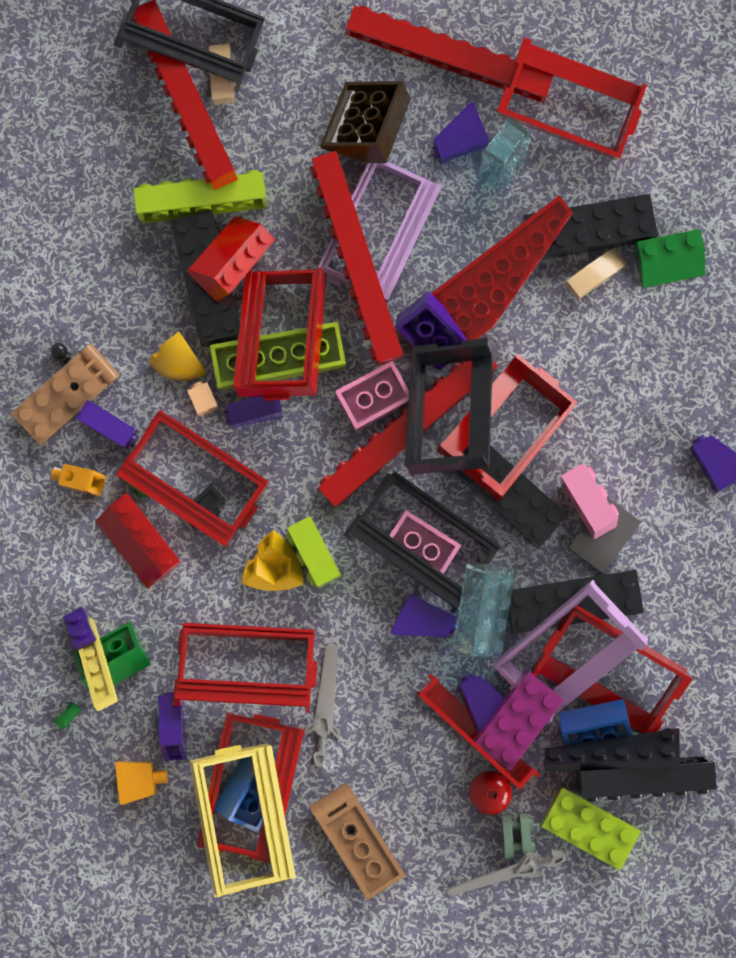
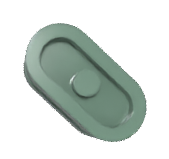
(525, 825)

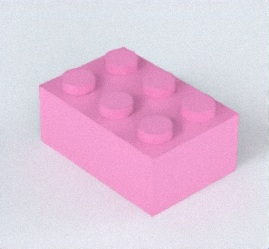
(373, 396)
(590, 500)
(425, 541)

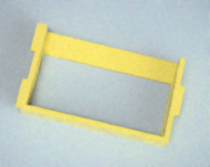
(271, 811)

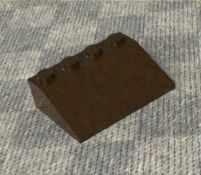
(367, 120)

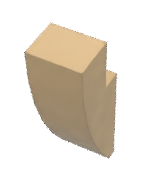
(222, 89)
(595, 273)

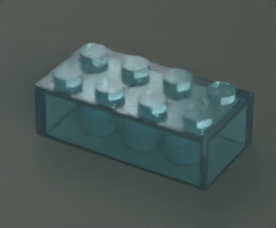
(504, 155)
(483, 610)

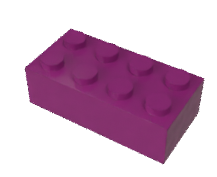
(518, 720)

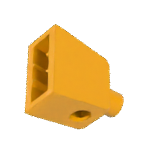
(79, 479)
(137, 780)

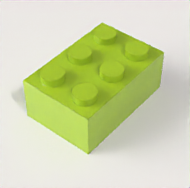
(312, 552)

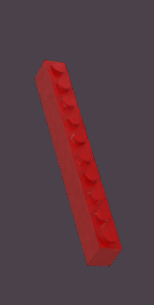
(446, 52)
(188, 105)
(356, 257)
(392, 440)

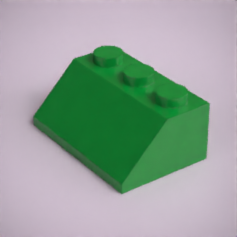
(670, 258)
(122, 652)

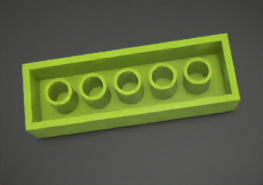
(195, 196)
(280, 356)

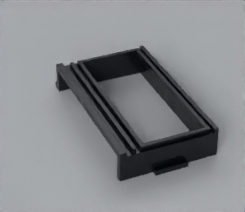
(192, 54)
(480, 405)
(402, 556)

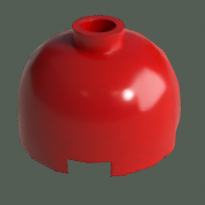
(494, 783)

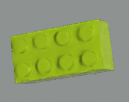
(590, 828)

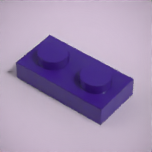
(79, 628)

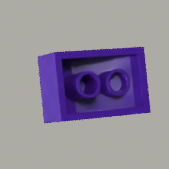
(429, 323)

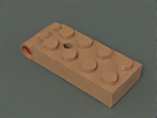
(56, 401)
(364, 849)

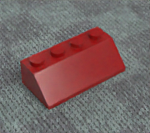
(230, 256)
(138, 540)

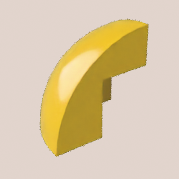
(177, 360)
(273, 566)

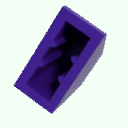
(460, 136)
(252, 411)
(107, 425)
(715, 460)
(423, 619)
(479, 699)
(171, 729)

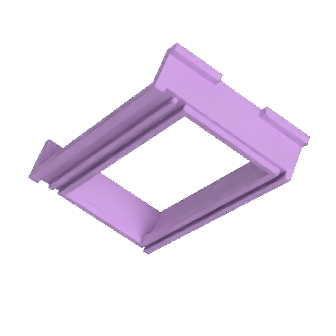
(406, 235)
(595, 667)

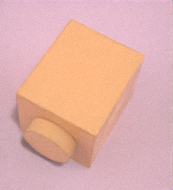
(202, 398)

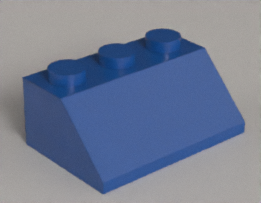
(595, 722)
(240, 797)

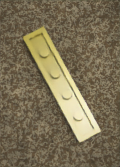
(97, 673)

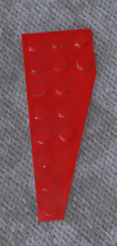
(489, 284)

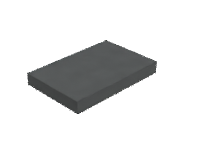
(604, 549)

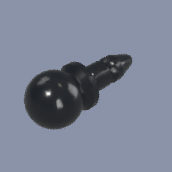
(60, 352)

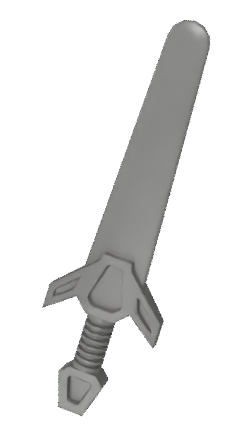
(324, 713)
(524, 867)

